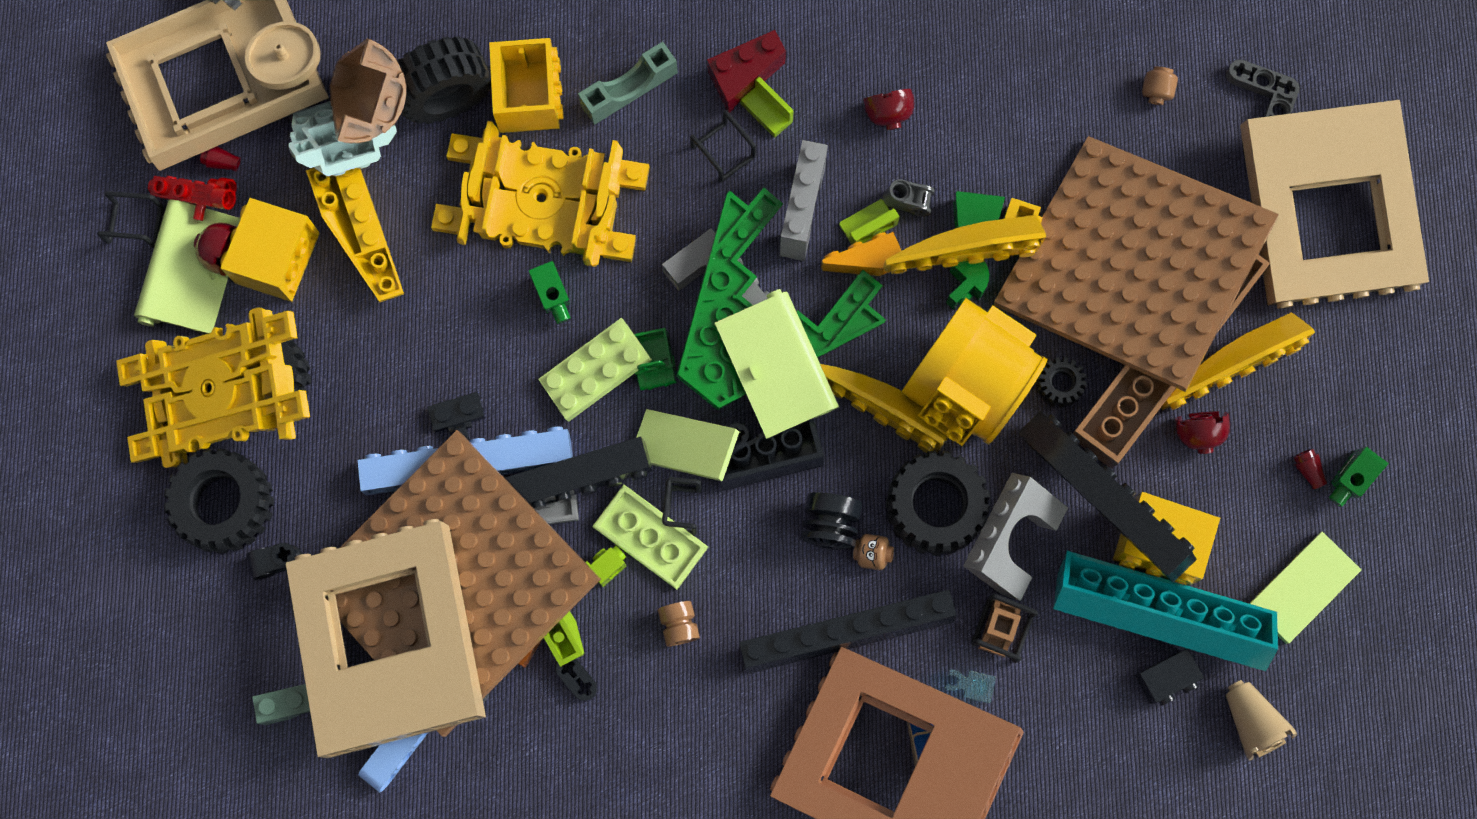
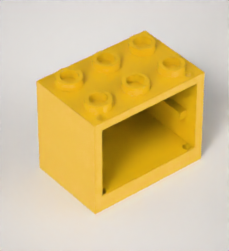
(525, 85)
(269, 249)
(1189, 523)

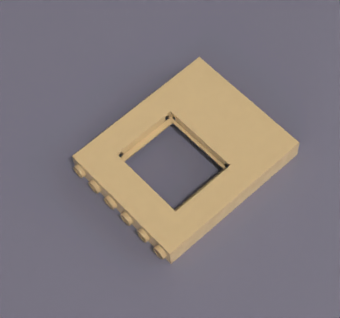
(152, 109)
(1327, 151)
(396, 693)

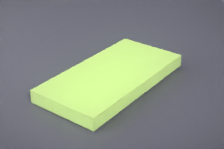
(687, 444)
(640, 532)
(1307, 585)

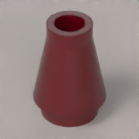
(220, 159)
(1310, 467)

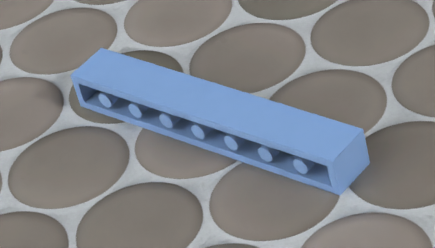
(505, 453)

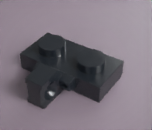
(456, 414)

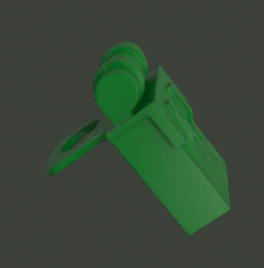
(662, 367)

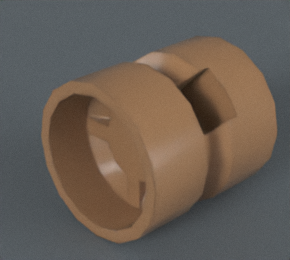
(678, 623)

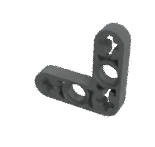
(1276, 96)

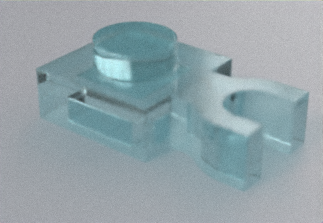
(975, 686)

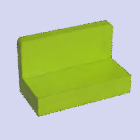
(768, 108)
(869, 222)

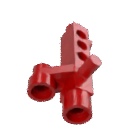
(216, 194)

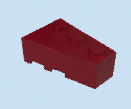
(739, 67)

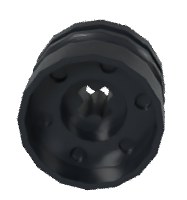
(830, 526)

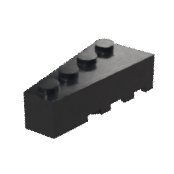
(774, 457)

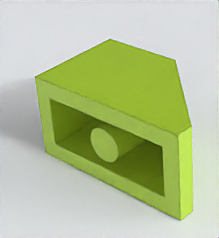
(565, 640)

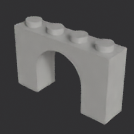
(802, 200)
(692, 262)
(990, 553)

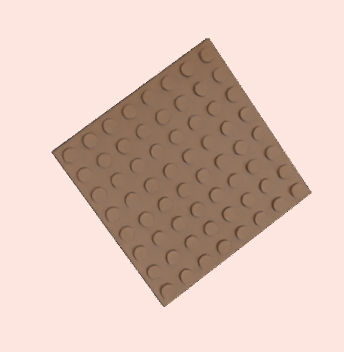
(1137, 262)
(508, 559)

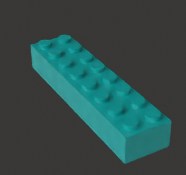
(1166, 611)

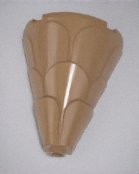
(366, 93)

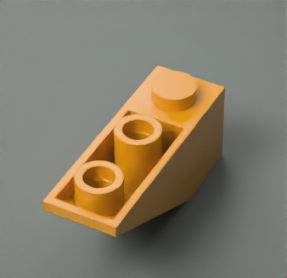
(863, 256)

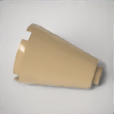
(1256, 720)

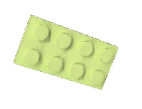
(594, 369)

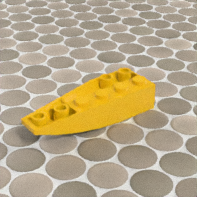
(355, 224)
(973, 244)
(1240, 357)
(886, 405)

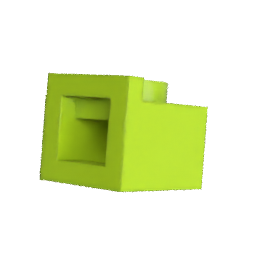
(608, 564)

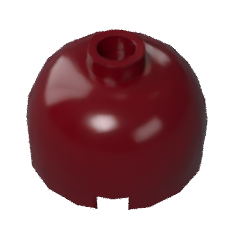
(890, 108)
(212, 244)
(1203, 430)

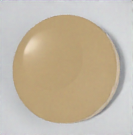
(282, 55)

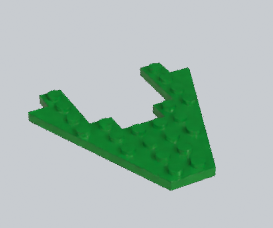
(705, 360)

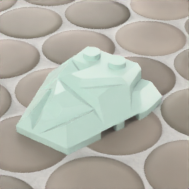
(317, 146)

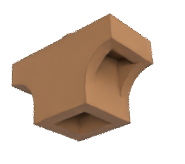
(1001, 626)

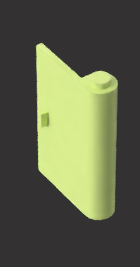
(176, 284)
(776, 364)

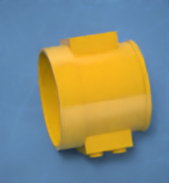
(975, 374)

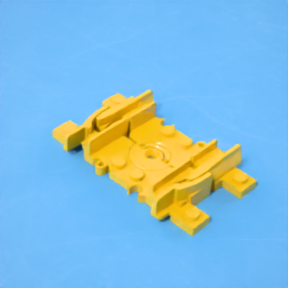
(534, 172)
(193, 420)

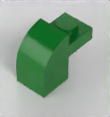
(973, 280)

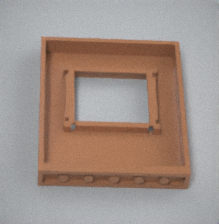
(953, 775)

